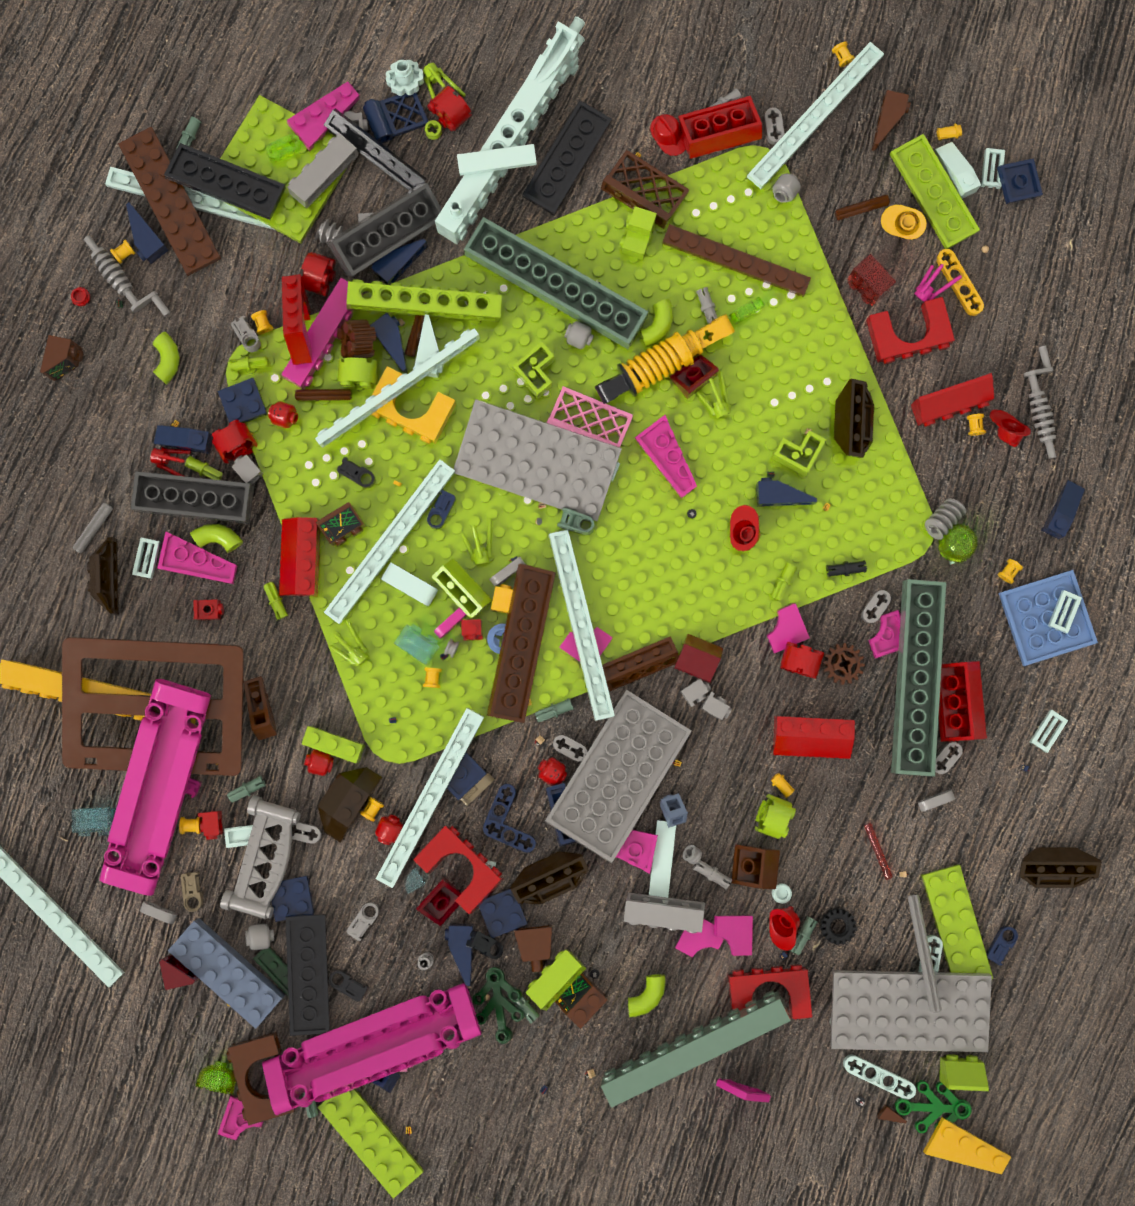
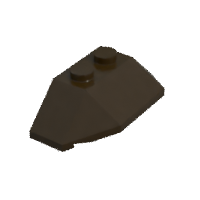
(854, 419)
(104, 575)
(346, 799)
(1059, 867)
(549, 878)

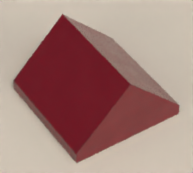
(695, 376)
(699, 658)
(440, 902)
(175, 973)

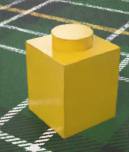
(502, 598)

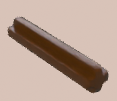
(862, 207)
(415, 335)
(323, 394)

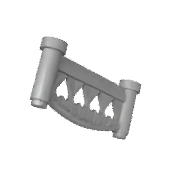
(243, 897)

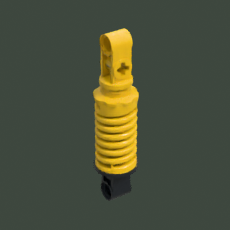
(662, 358)

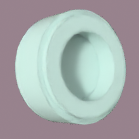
(782, 893)

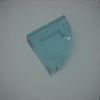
(414, 881)

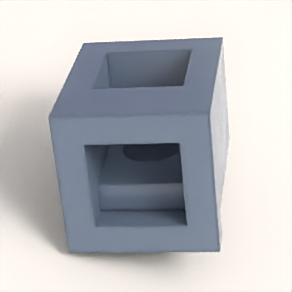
(678, 814)

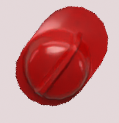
(668, 134)
(1009, 428)
(744, 528)
(784, 927)

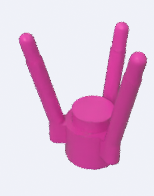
(924, 290)

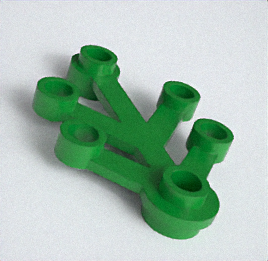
(936, 1108)

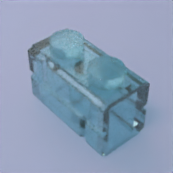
(416, 644)
(92, 820)

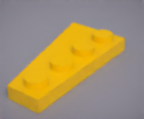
(961, 1146)

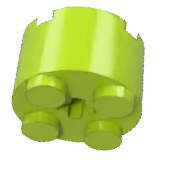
(357, 372)
(774, 817)

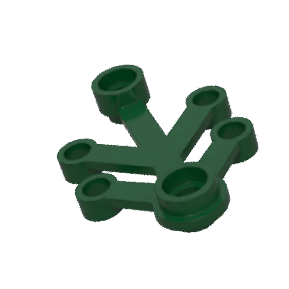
(499, 1002)

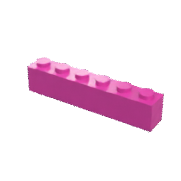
(321, 335)

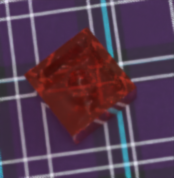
(870, 280)

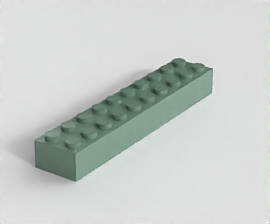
(555, 283)
(918, 677)
(695, 1048)

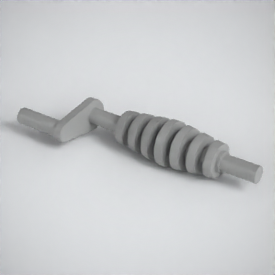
(116, 277)
(1039, 401)

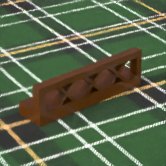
(640, 663)

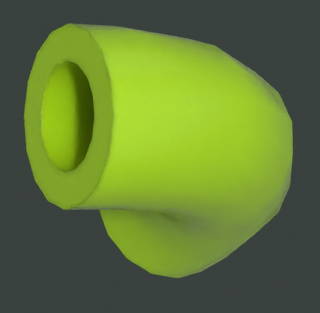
(661, 324)
(169, 357)
(216, 534)
(649, 998)

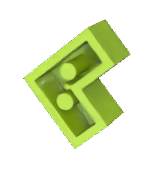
(640, 228)
(531, 369)
(799, 457)

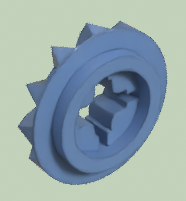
(493, 642)

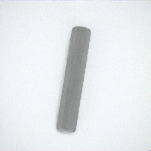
(92, 528)

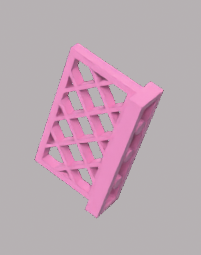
(551, 420)

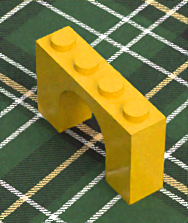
(427, 426)

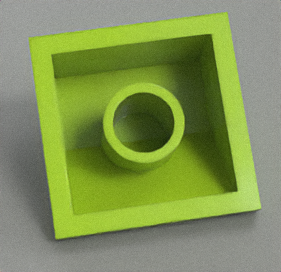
(963, 1073)

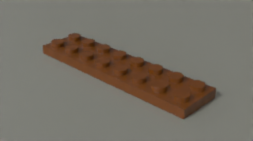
(169, 202)
(521, 643)

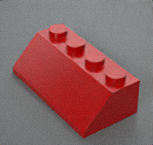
(720, 127)
(953, 400)
(299, 557)
(961, 702)
(813, 737)

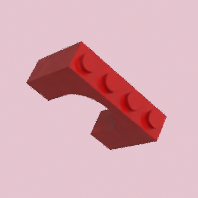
(295, 312)
(889, 346)
(484, 878)
(793, 979)

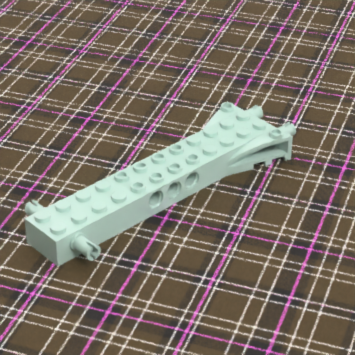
(519, 119)

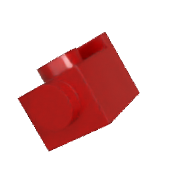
(217, 609)
(472, 629)
(211, 824)

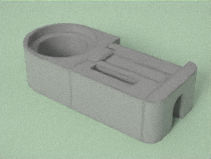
(245, 333)
(506, 572)
(362, 921)

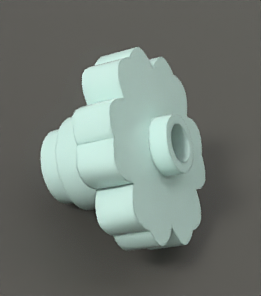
(404, 77)

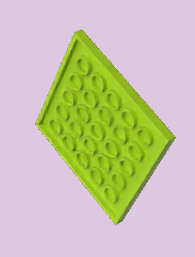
(247, 149)

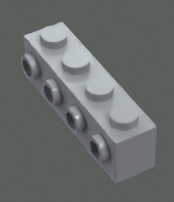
(322, 170)
(664, 912)

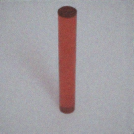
(878, 851)

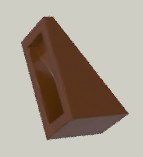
(890, 1115)

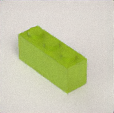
(462, 588)
(333, 744)
(555, 979)

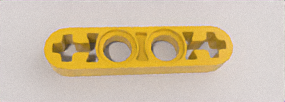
(964, 281)

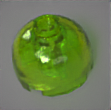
(958, 543)
(216, 1078)

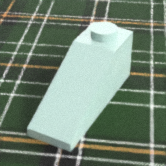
(958, 170)
(427, 346)

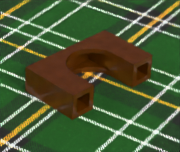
(242, 1055)

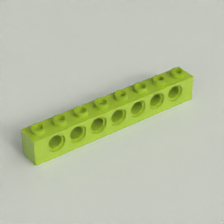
(415, 307)

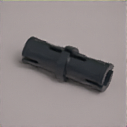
(846, 568)

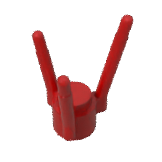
(162, 457)

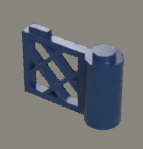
(380, 119)

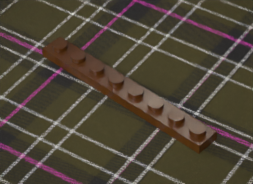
(736, 260)

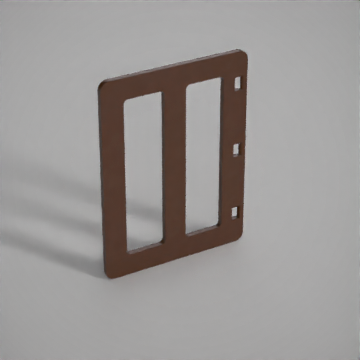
(77, 702)

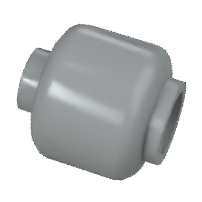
(786, 188)
(578, 335)
(259, 936)

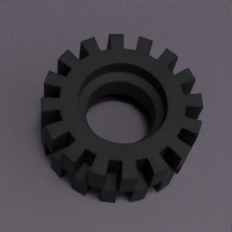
(850, 926)

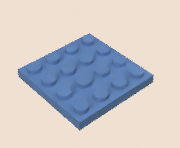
(1030, 611)

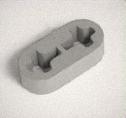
(769, 126)
(872, 604)
(567, 752)
(951, 760)
(936, 800)
(308, 828)
(158, 912)

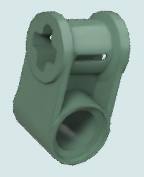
(575, 521)

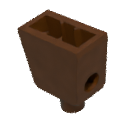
(534, 945)

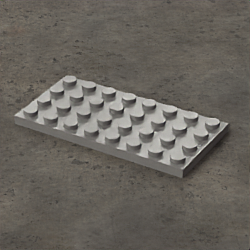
(536, 459)
(618, 776)
(894, 1014)

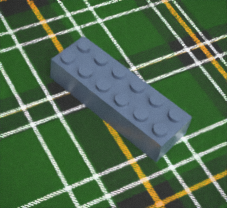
(226, 972)

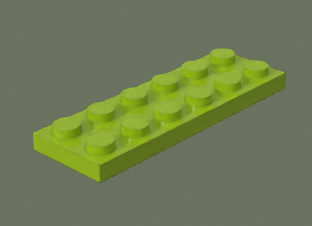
(934, 191)
(956, 921)
(371, 1141)

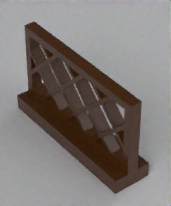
(633, 198)

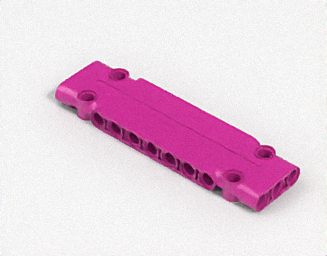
(154, 787)
(370, 1048)

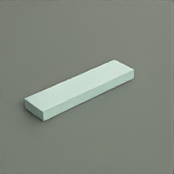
(496, 159)
(662, 860)

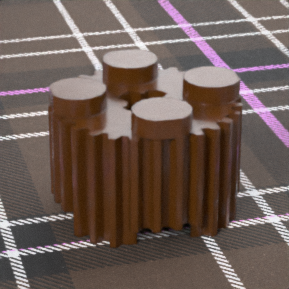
(356, 339)

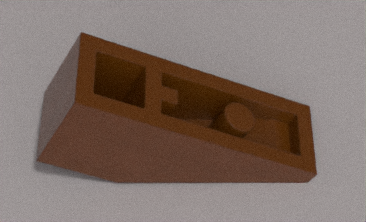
(892, 111)
(259, 709)

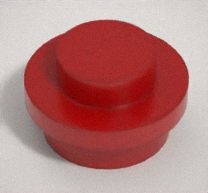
(80, 296)

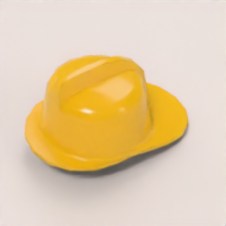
(903, 221)

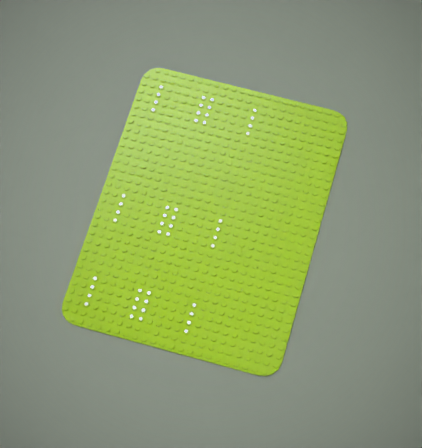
(646, 563)

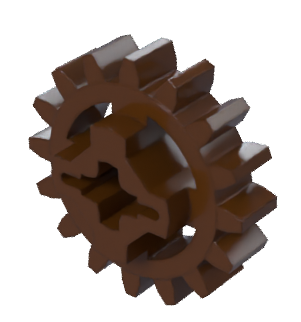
(846, 672)

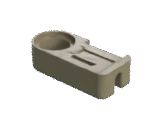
(477, 789)
(191, 888)

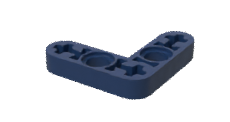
(499, 821)

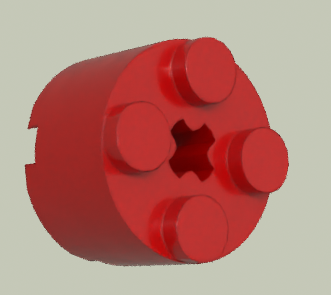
(450, 109)
(318, 273)
(233, 441)
(801, 660)

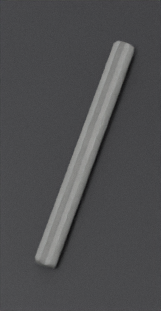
(924, 954)

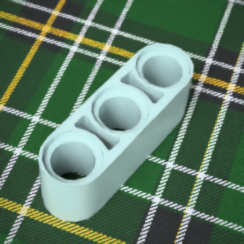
(409, 584)

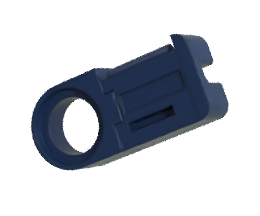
(442, 508)
(1000, 947)

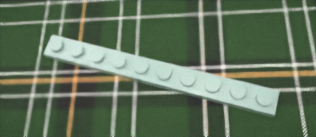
(815, 115)
(127, 182)
(403, 382)
(389, 542)
(581, 625)
(430, 797)
(58, 920)

